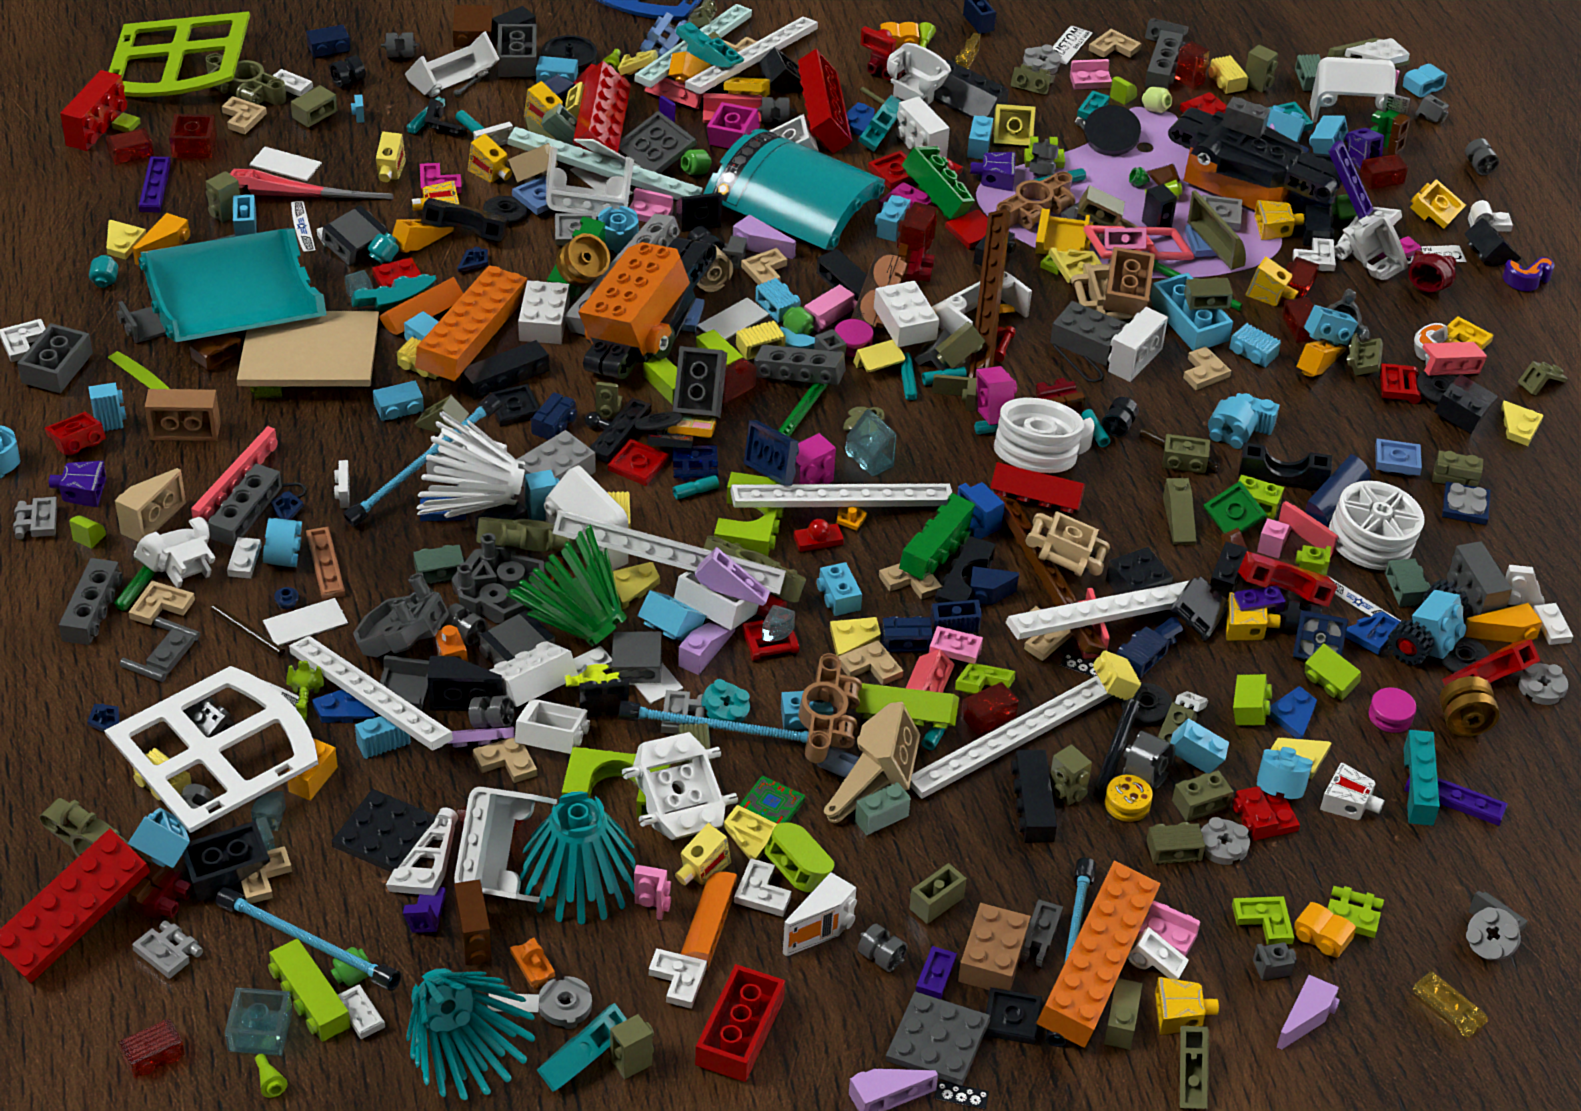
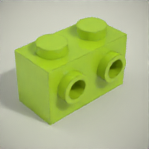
(1265, 493)
(1332, 672)
(1251, 699)

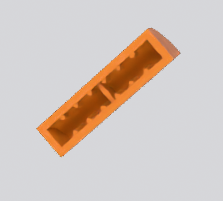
(431, 302)
(710, 916)

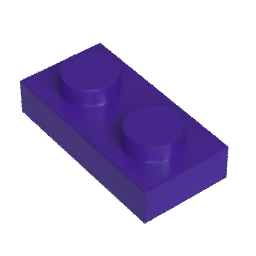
(936, 972)

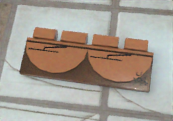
(884, 271)

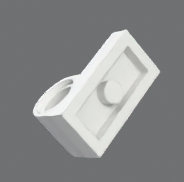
(1499, 221)
(1154, 950)

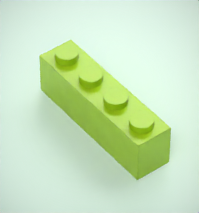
(922, 705)
(309, 990)

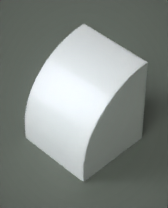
(1087, 436)

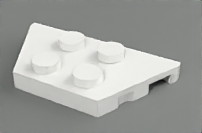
(1380, 50)

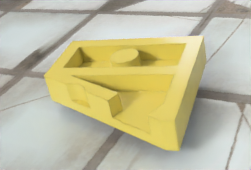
(642, 59)
(122, 238)
(1072, 261)
(1520, 422)
(635, 582)
(853, 634)
(1308, 749)
(749, 831)

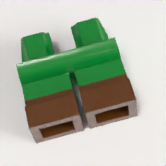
(1393, 127)

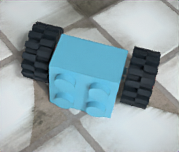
(1434, 627)

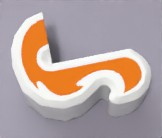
(1429, 334)

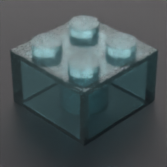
(258, 1021)

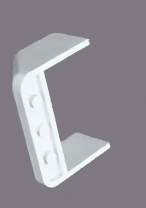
(453, 67)
(1351, 77)
(585, 200)
(952, 309)
(583, 496)
(488, 839)

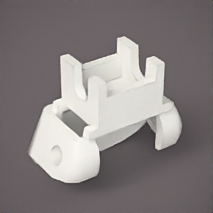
(924, 72)
(1373, 238)
(177, 552)

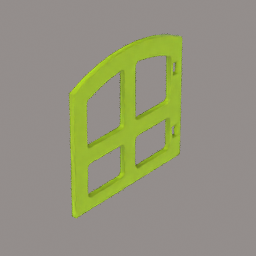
(177, 50)

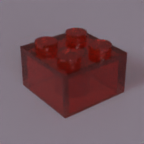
(193, 136)
(918, 227)

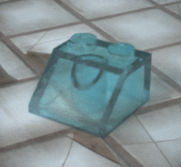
(871, 444)

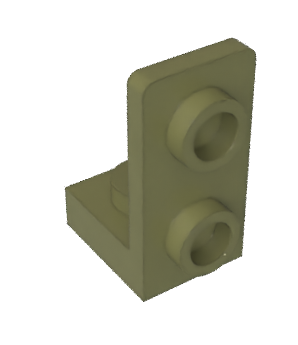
(1538, 374)
(956, 386)
(607, 400)
(1175, 718)

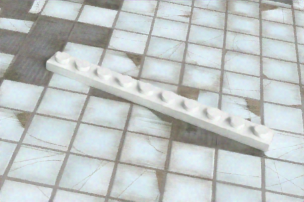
(752, 55)
(840, 495)
(658, 548)
(1094, 611)
(372, 693)
(1008, 737)

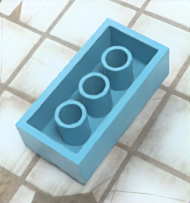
(1196, 326)

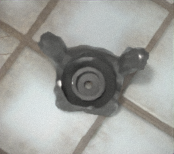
(1348, 306)

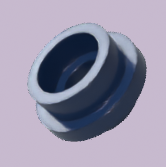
(286, 597)

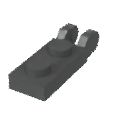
(1041, 930)

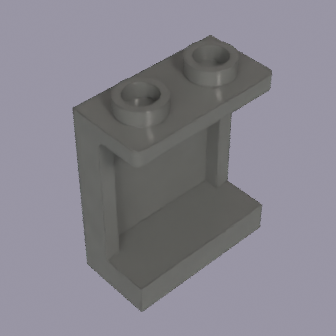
(407, 679)

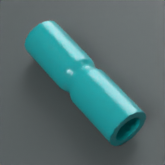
(467, 121)
(927, 377)
(1099, 433)
(698, 486)
(932, 738)

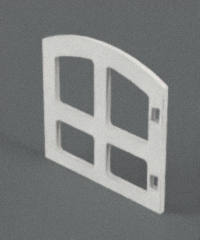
(207, 750)

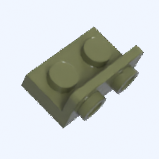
(704, 14)
(1186, 453)

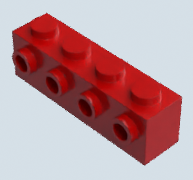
(1037, 486)

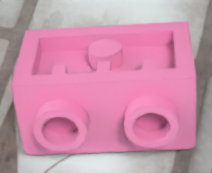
(1090, 74)
(648, 203)
(957, 644)
(652, 889)
(1173, 926)

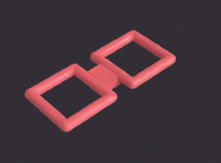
(1186, 254)

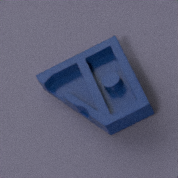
(341, 707)

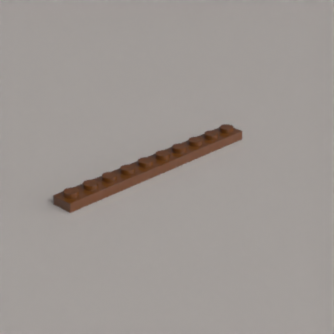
(991, 288)
(1049, 575)

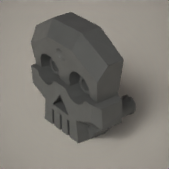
(489, 576)
(402, 620)

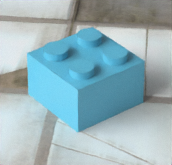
(670, 615)

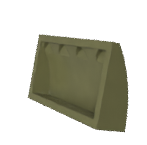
(1216, 232)

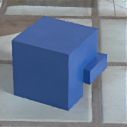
(987, 512)

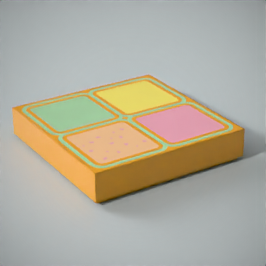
(695, 426)

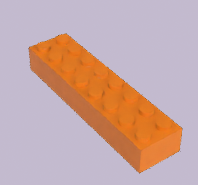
(470, 323)
(1098, 954)

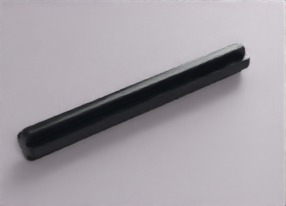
(1116, 747)

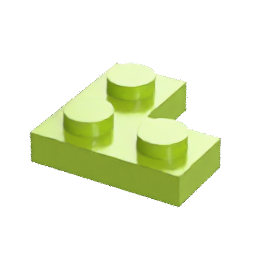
(977, 675)
(1267, 911)

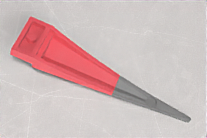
(270, 185)

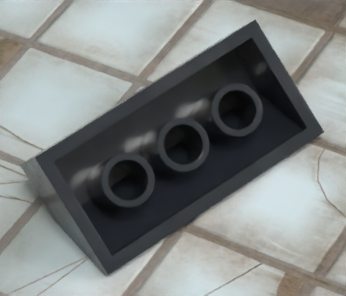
(970, 92)

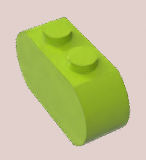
(798, 856)

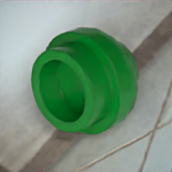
(1138, 177)

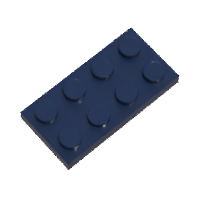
(771, 453)

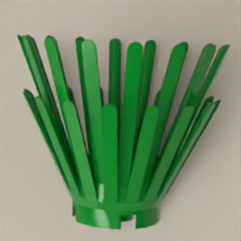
(584, 604)

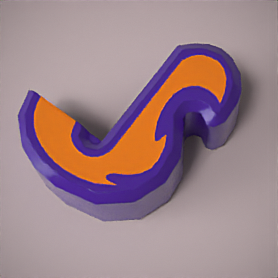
(1528, 278)

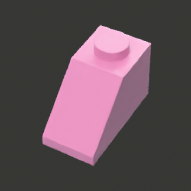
(1125, 238)
(1273, 538)

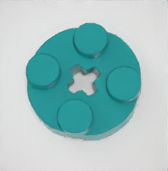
(723, 691)

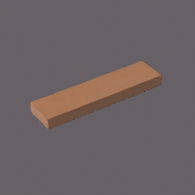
(325, 563)

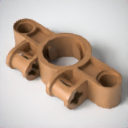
(1054, 195)
(826, 729)

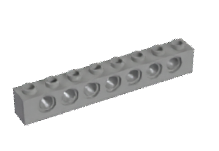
(658, 231)

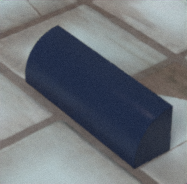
(1324, 501)

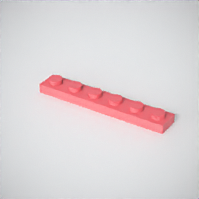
(224, 486)

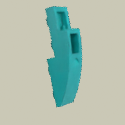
(710, 50)
(880, 124)
(387, 298)
(581, 1049)

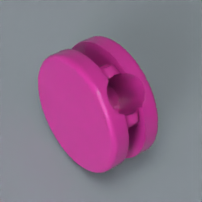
(856, 335)
(1392, 710)

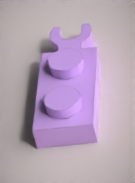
(482, 736)

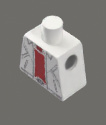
(1350, 794)

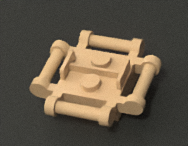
(1096, 279)
(1068, 543)

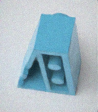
(161, 837)

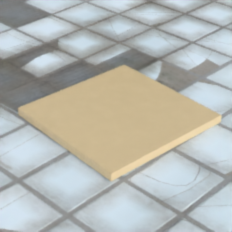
(312, 351)

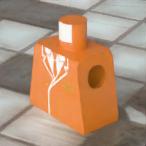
(449, 643)

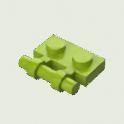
(1362, 917)

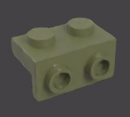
(1032, 80)
(1365, 355)

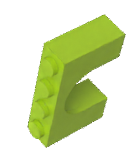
(663, 373)
(755, 534)
(591, 765)

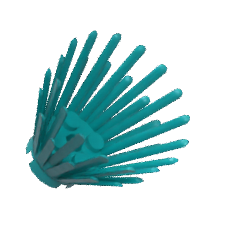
(578, 831)
(448, 1009)

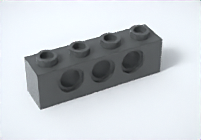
(1164, 60)
(800, 364)
(244, 504)
(90, 601)

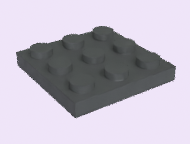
(656, 143)
(938, 1038)

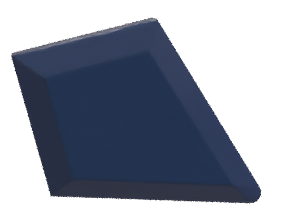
(473, 259)
(286, 505)
(1169, 629)
(103, 716)

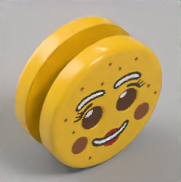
(1128, 798)

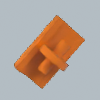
(533, 963)

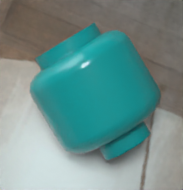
(383, 248)
(103, 271)

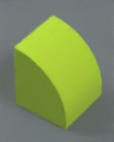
(1122, 90)
(86, 531)

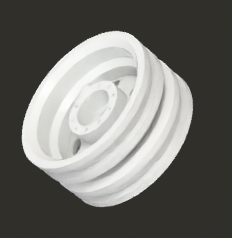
(1038, 435)
(1376, 524)

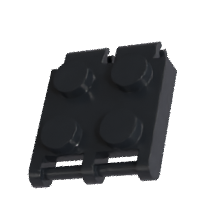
(1200, 607)
(603, 697)

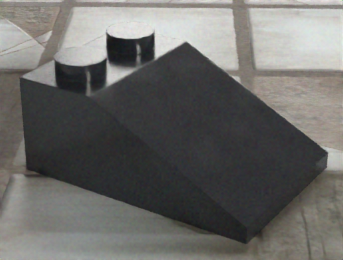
(1465, 403)
(456, 682)
(224, 859)

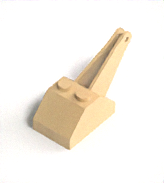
(888, 757)

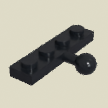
(618, 430)

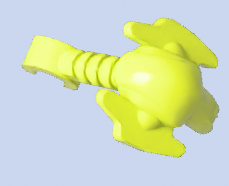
(592, 673)

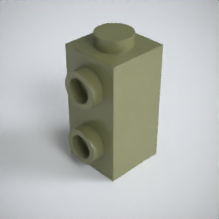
(959, 345)

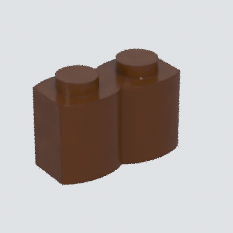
(215, 349)

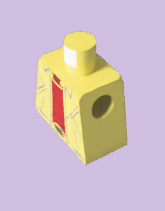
(390, 165)
(704, 856)

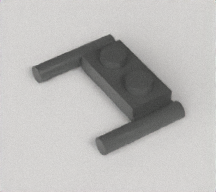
(167, 652)

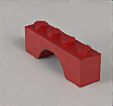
(1270, 572)
(1500, 663)

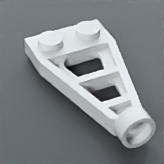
(1344, 243)
(425, 880)

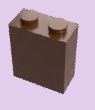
(470, 23)
(473, 922)

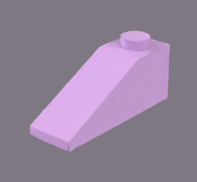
(763, 237)
(727, 577)
(702, 646)
(1310, 1010)
(890, 1087)

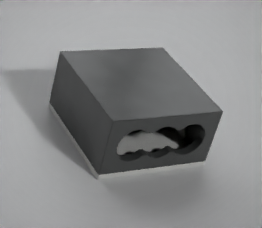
(638, 657)

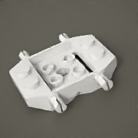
(695, 780)

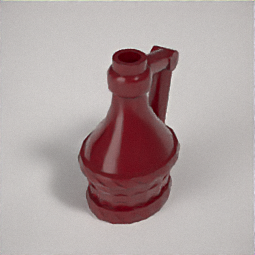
(1432, 271)

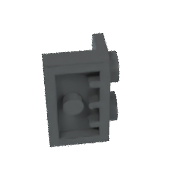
(1155, 26)
(207, 717)

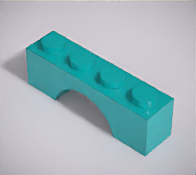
(1423, 791)

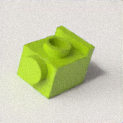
(1314, 559)

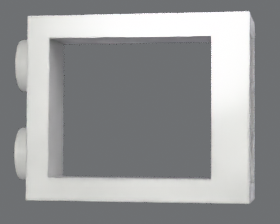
(551, 726)

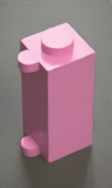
(831, 307)

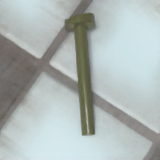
(871, 94)

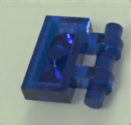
(695, 457)

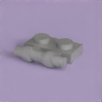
(42, 521)
(680, 703)
(162, 953)

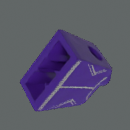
(1364, 145)
(996, 170)
(81, 482)

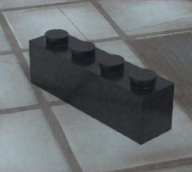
(838, 269)
(505, 369)
(1034, 796)

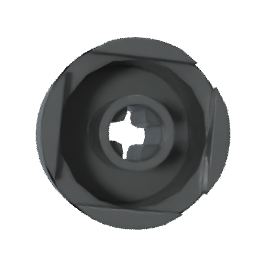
(1149, 758)

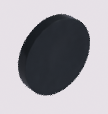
(572, 48)
(1112, 130)

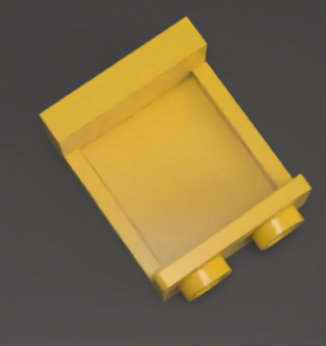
(1061, 233)

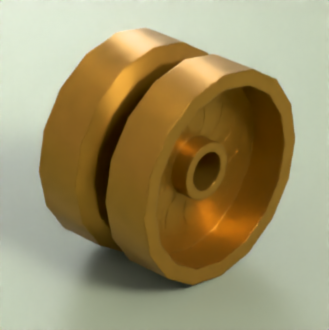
(583, 260)
(1469, 706)

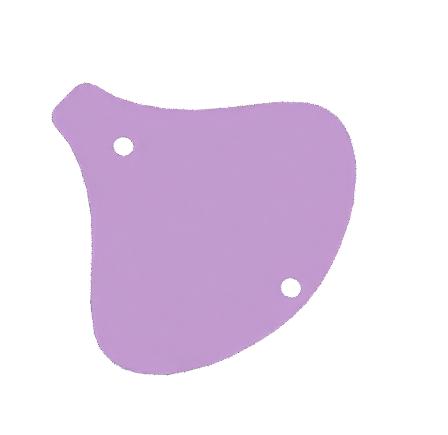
(1112, 176)

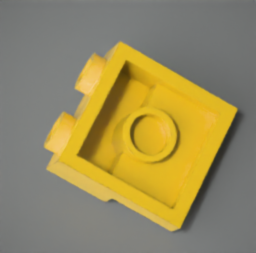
(748, 86)
(1437, 203)

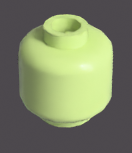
(1157, 99)

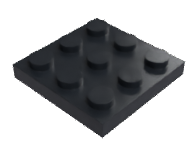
(383, 830)

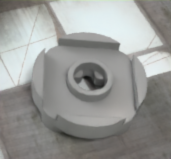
(1042, 57)
(1551, 675)
(1228, 830)
(1478, 934)
(561, 1014)

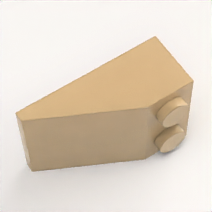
(150, 504)

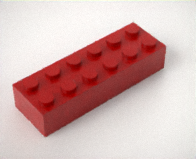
(824, 101)
(602, 107)
(71, 905)

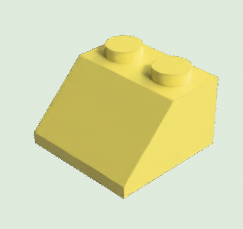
(1013, 124)

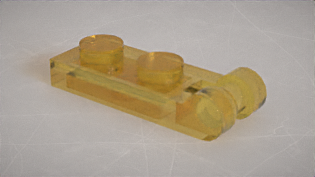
(971, 49)
(1450, 1003)

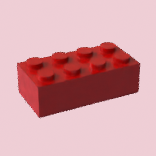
(93, 110)
(740, 1023)

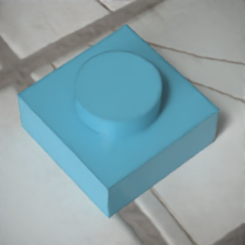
(357, 108)

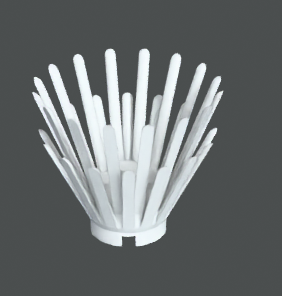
(490, 474)

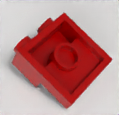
(76, 433)
(1264, 813)

